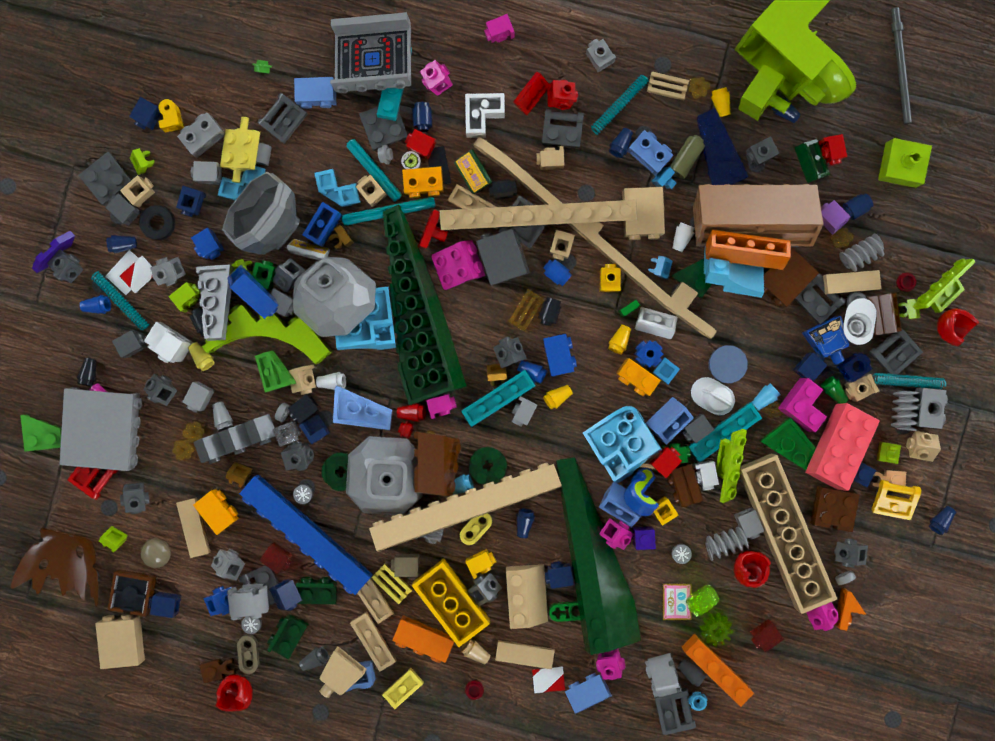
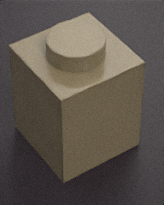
(405, 565)

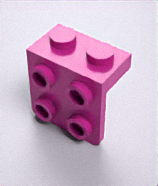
(458, 264)

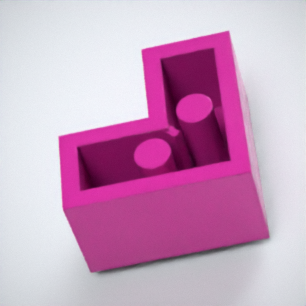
(799, 405)

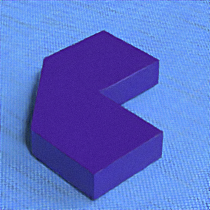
(62, 242)

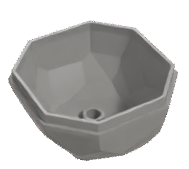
(340, 303)
(368, 466)

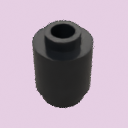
(503, 189)
(549, 311)
(196, 319)

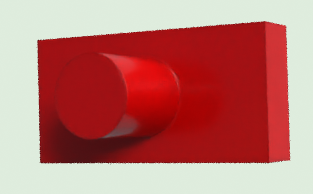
(432, 230)

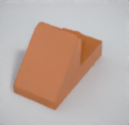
(846, 605)

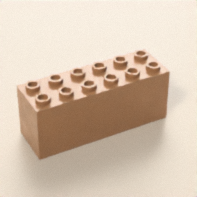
(759, 210)

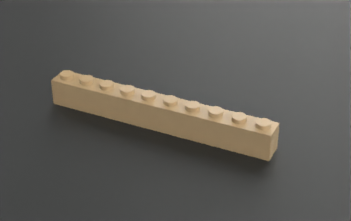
(538, 214)
(465, 507)

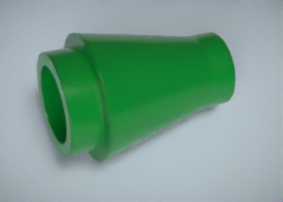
(834, 389)

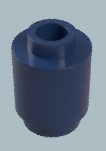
(422, 116)
(858, 206)

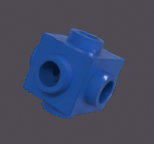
(641, 354)
(218, 601)

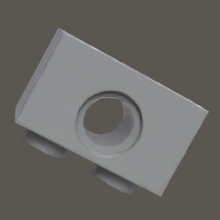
(938, 399)

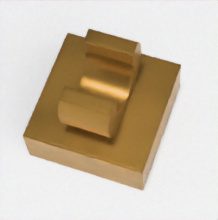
(342, 236)
(496, 373)
(238, 474)

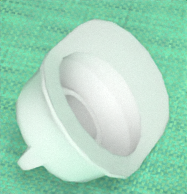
(860, 321)
(713, 396)

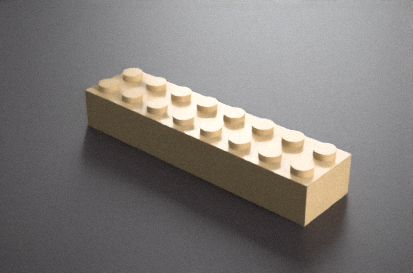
(787, 533)

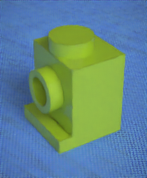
(185, 296)

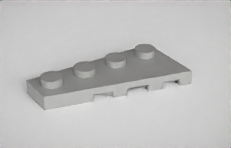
(214, 299)

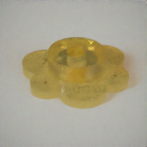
(702, 84)
(847, 237)
(773, 412)
(188, 432)
(178, 449)

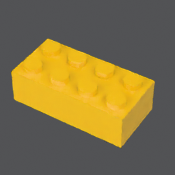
(451, 602)

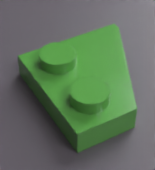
(273, 372)
(39, 434)

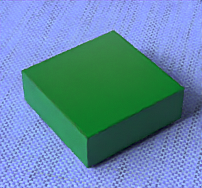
(629, 308)

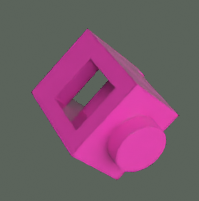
(499, 29)
(441, 405)

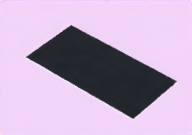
(439, 159)

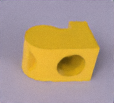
(171, 116)

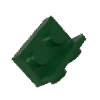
(317, 591)
(287, 637)

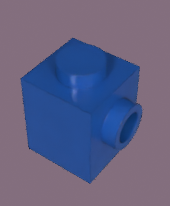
(207, 244)

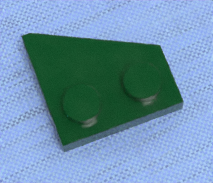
(693, 277)

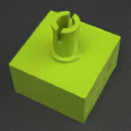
(763, 93)
(905, 162)

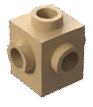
(923, 446)

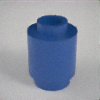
(557, 272)

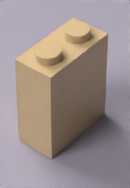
(649, 213)
(120, 641)

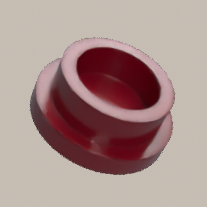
(906, 282)
(474, 690)

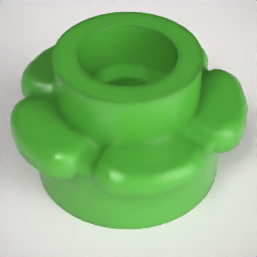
(262, 66)

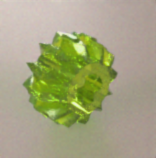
(702, 600)
(721, 634)

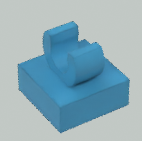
(664, 178)
(662, 267)
(666, 370)

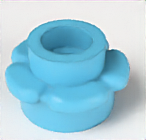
(700, 705)

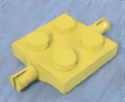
(240, 149)

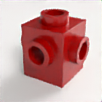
(561, 94)

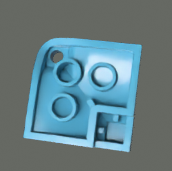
(734, 277)
(375, 330)
(622, 443)

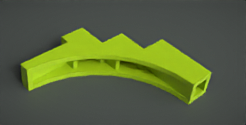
(298, 333)

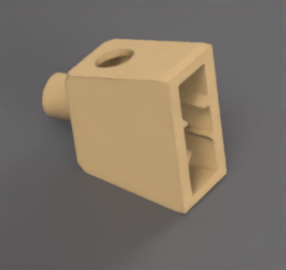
(340, 673)

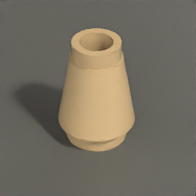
(474, 651)

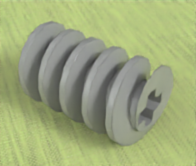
(862, 252)
(904, 410)
(726, 542)

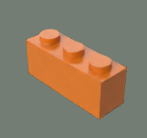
(423, 639)

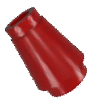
(412, 412)

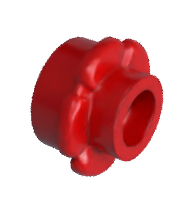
(405, 429)

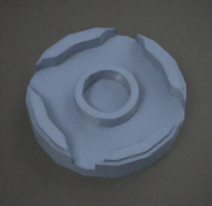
(728, 364)

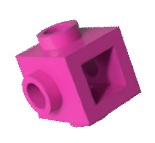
(436, 77)
(616, 534)
(823, 617)
(610, 664)

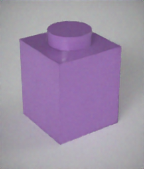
(834, 216)

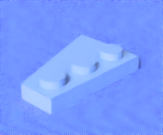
(359, 411)

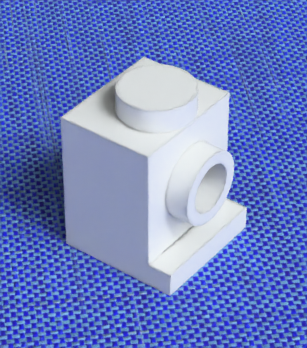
(706, 474)

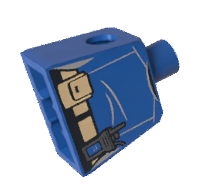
(828, 339)

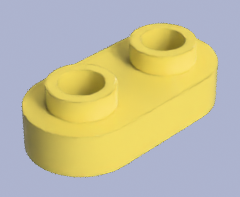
(476, 528)

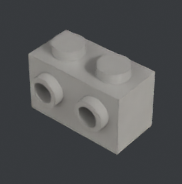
(201, 134)

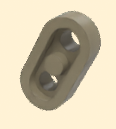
(248, 653)

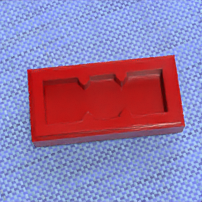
(531, 93)

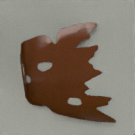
(63, 564)

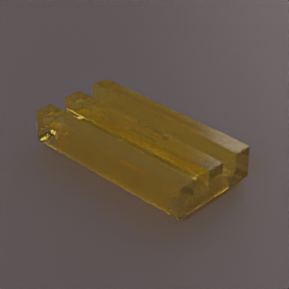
(534, 296)

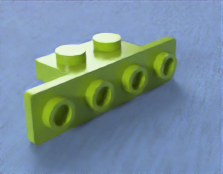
(946, 289)
(729, 463)

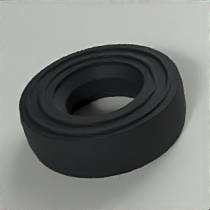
(148, 214)

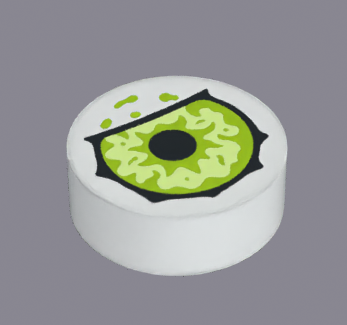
(411, 160)

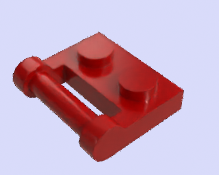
(84, 476)

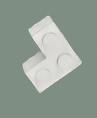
(479, 108)
(167, 343)

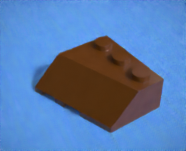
(436, 464)

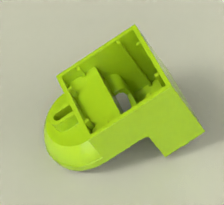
(789, 47)

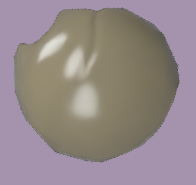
(155, 553)

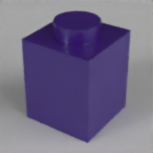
(644, 538)

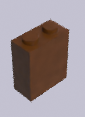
(788, 283)

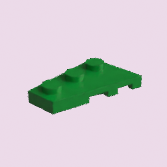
(790, 443)

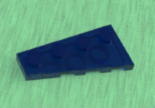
(719, 151)

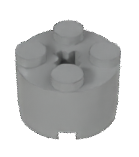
(248, 601)
(663, 675)

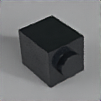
(303, 408)

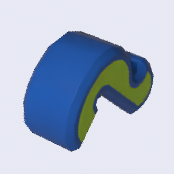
(635, 496)

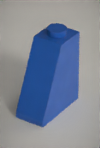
(252, 292)

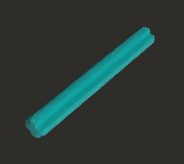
(377, 213)

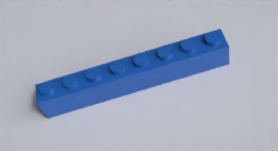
(305, 534)

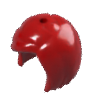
(955, 325)
(752, 562)
(232, 696)

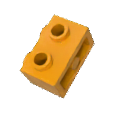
(423, 181)
(638, 377)
(216, 511)

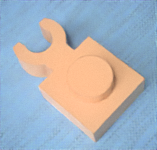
(892, 476)

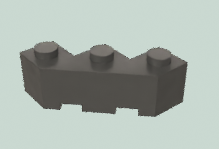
(235, 439)

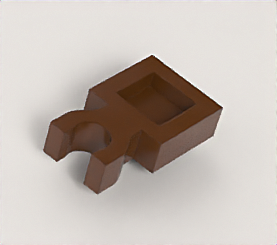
(215, 670)

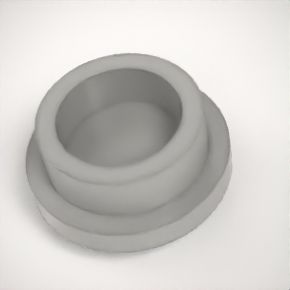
(385, 154)

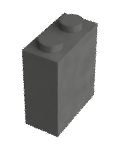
(502, 255)

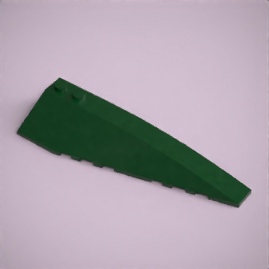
(425, 345)
(602, 592)

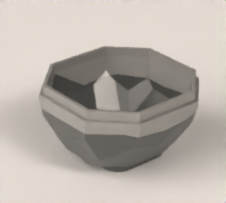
(262, 215)

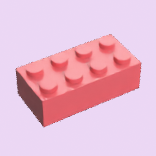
(842, 446)

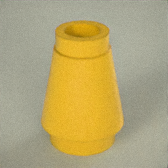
(721, 101)
(620, 340)
(557, 396)

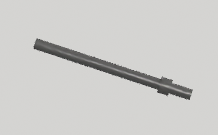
(897, 28)

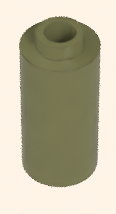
(687, 156)

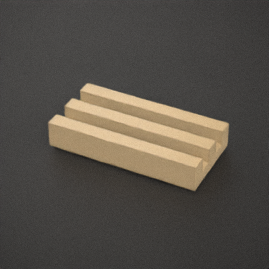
(684, 82)

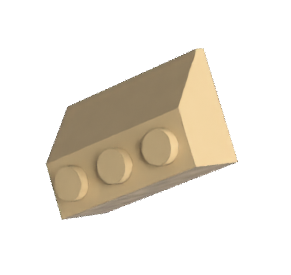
(526, 596)

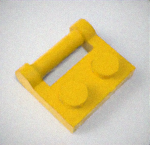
(894, 505)

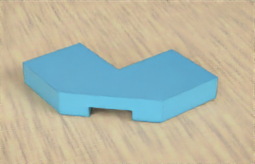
(232, 190)
(342, 195)

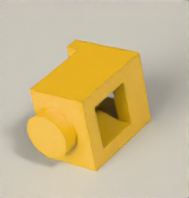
(605, 284)
(665, 511)
(480, 562)

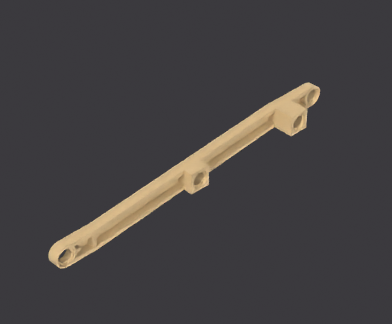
(679, 299)

